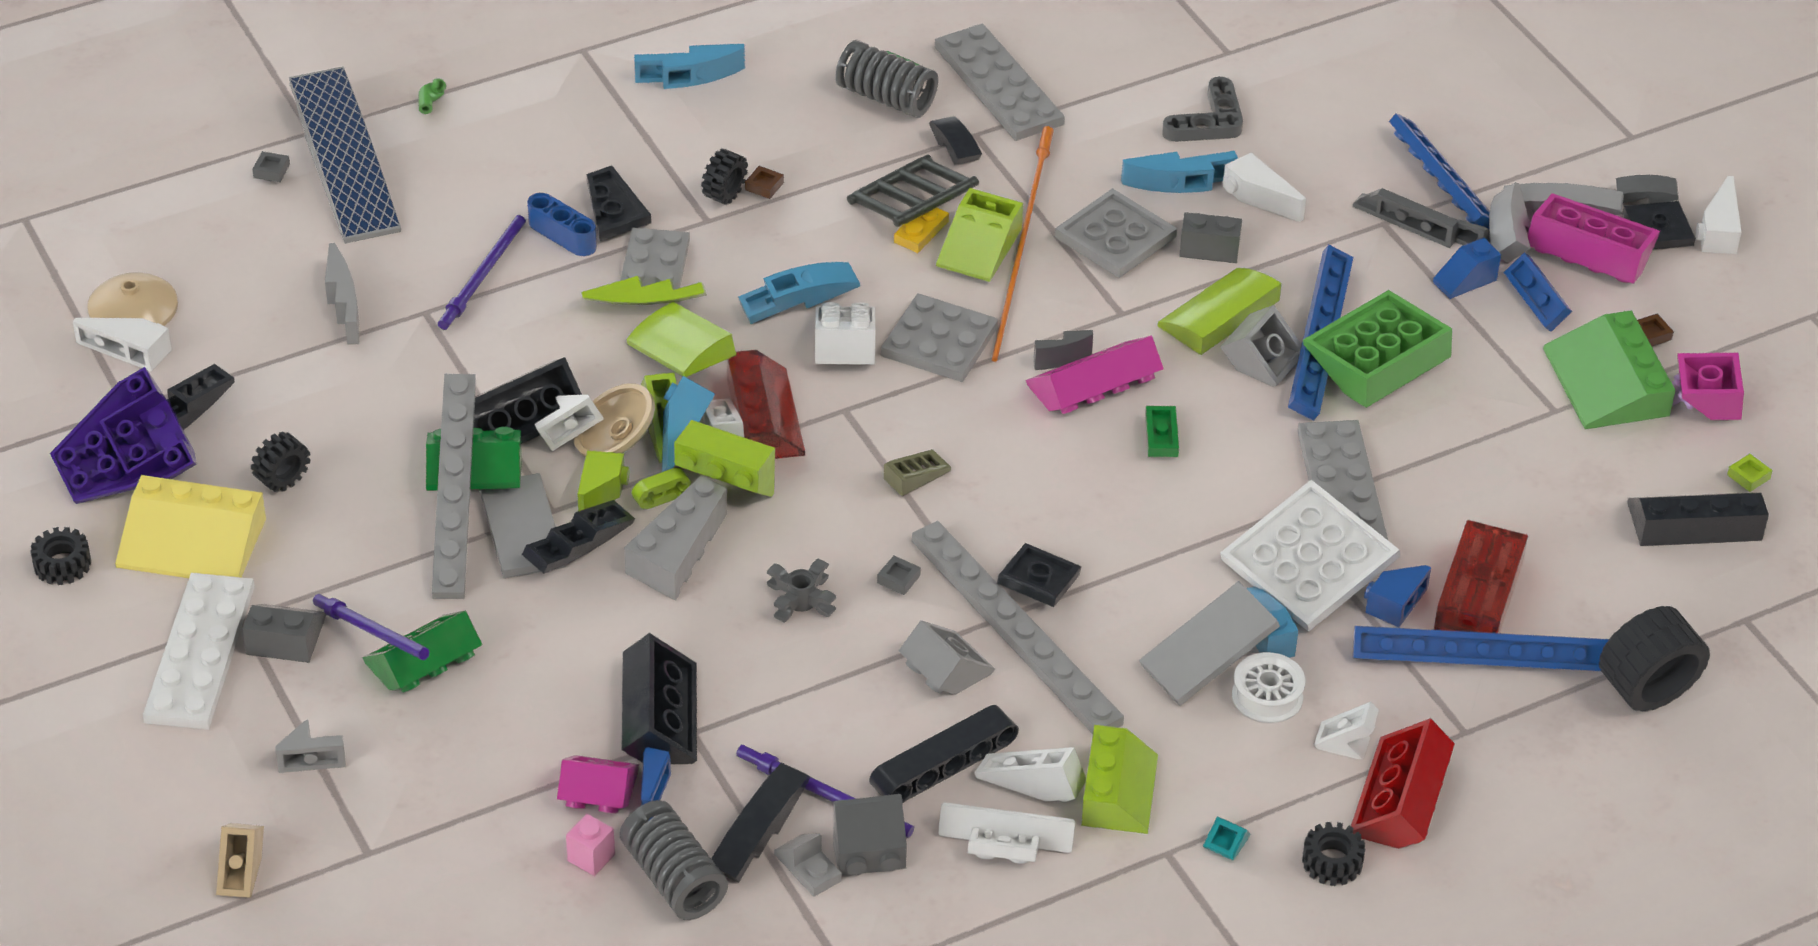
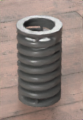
(886, 78)
(673, 860)

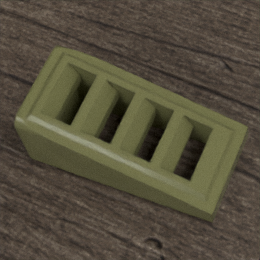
(903, 479)

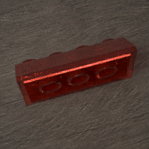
(765, 402)

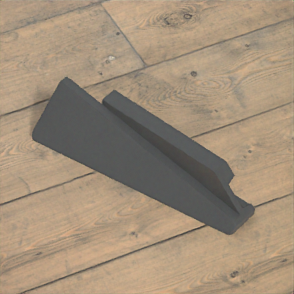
(1420, 218)

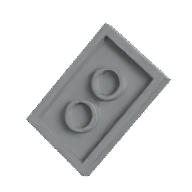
(656, 255)

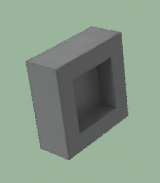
(271, 166)
(898, 575)

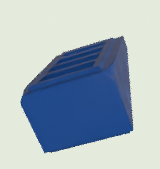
(654, 774)

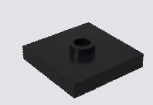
(1665, 217)
(1039, 575)

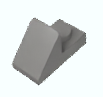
(305, 753)
(808, 863)

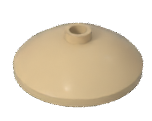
(134, 297)
(626, 416)

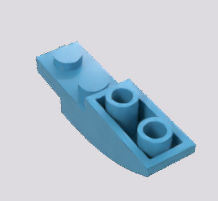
(697, 67)
(1175, 175)
(798, 285)

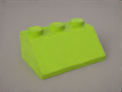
(726, 457)
(1119, 781)

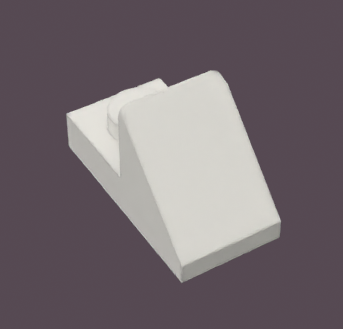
(574, 417)
(1348, 732)

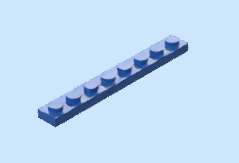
(1325, 308)
(1477, 648)

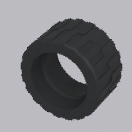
(1654, 658)

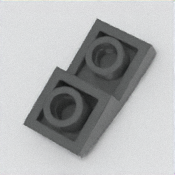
(1655, 187)
(1059, 352)

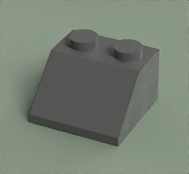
(1210, 237)
(282, 632)
(869, 834)

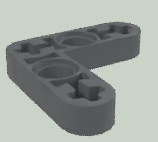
(1228, 121)

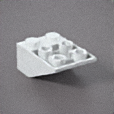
(845, 334)

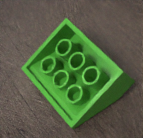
(1380, 347)
(1611, 372)

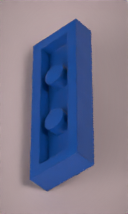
(1537, 292)

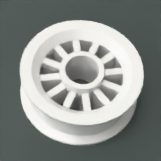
(1268, 687)

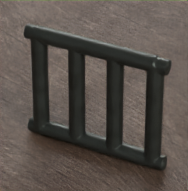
(906, 174)

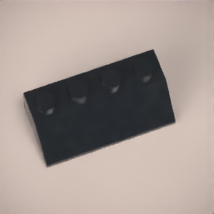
(525, 399)
(1699, 518)
(659, 701)

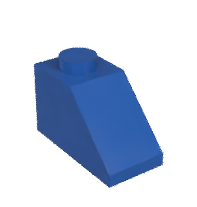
(1469, 269)
(1396, 593)

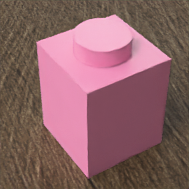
(590, 844)

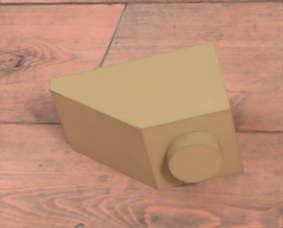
(239, 859)

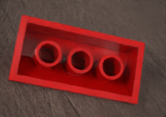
(1403, 785)

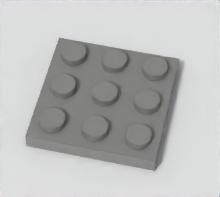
(1115, 232)
(939, 337)

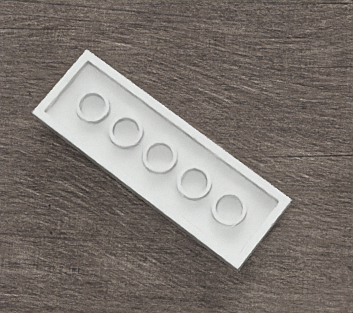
(199, 651)

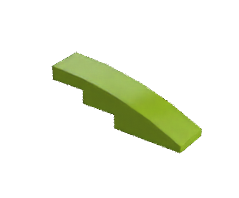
(632, 292)

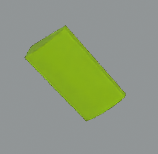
(1221, 308)
(682, 340)

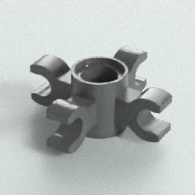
(801, 590)

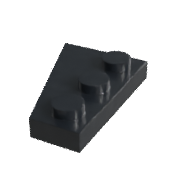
(614, 204)

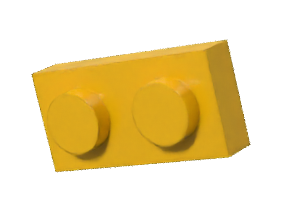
(920, 231)

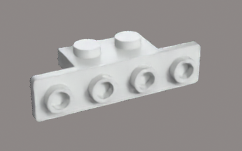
(1005, 832)

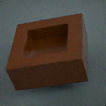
(764, 182)
(1656, 329)

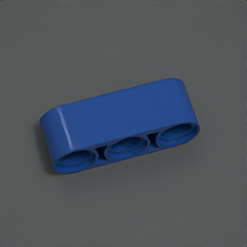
(562, 224)

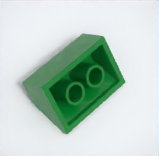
(494, 459)
(446, 637)

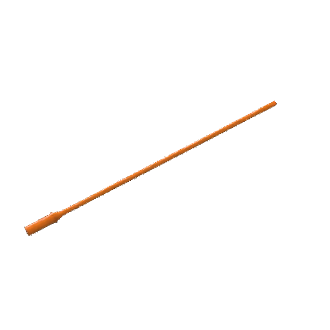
(1042, 153)

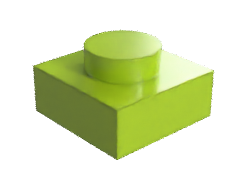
(1749, 472)

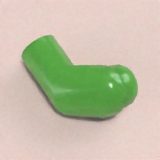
(429, 94)

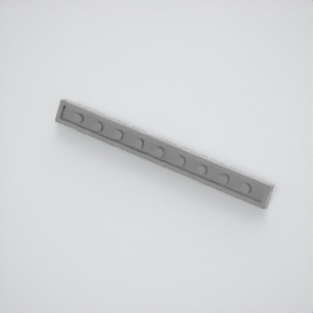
(1016, 627)

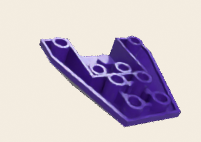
(121, 439)

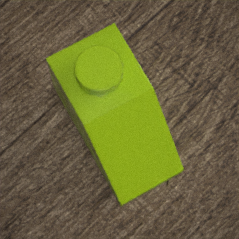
(602, 478)

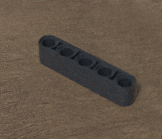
(945, 754)

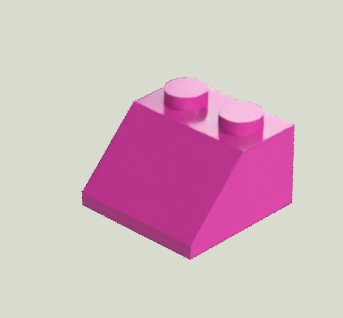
(1712, 384)
(596, 782)

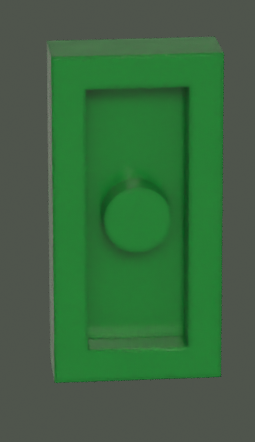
(1161, 431)

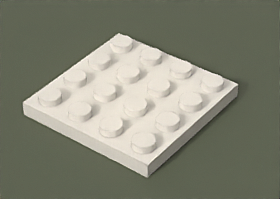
(1310, 554)

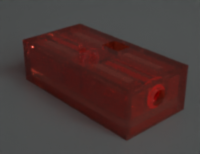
(1481, 579)

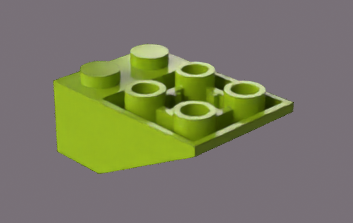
(981, 234)

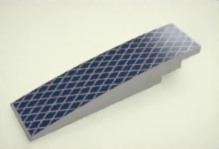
(344, 155)

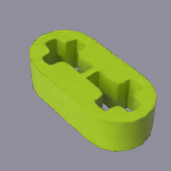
(660, 488)

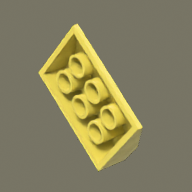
(190, 528)

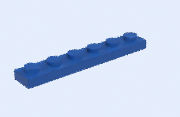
(1438, 167)

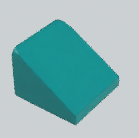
(1226, 838)

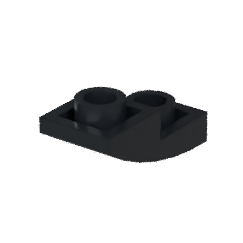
(956, 138)

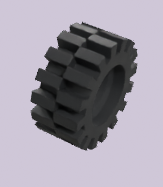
(724, 176)
(280, 461)
(59, 543)
(1333, 868)

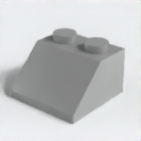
(1263, 346)
(944, 658)

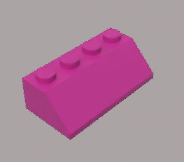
(1592, 238)
(1097, 374)

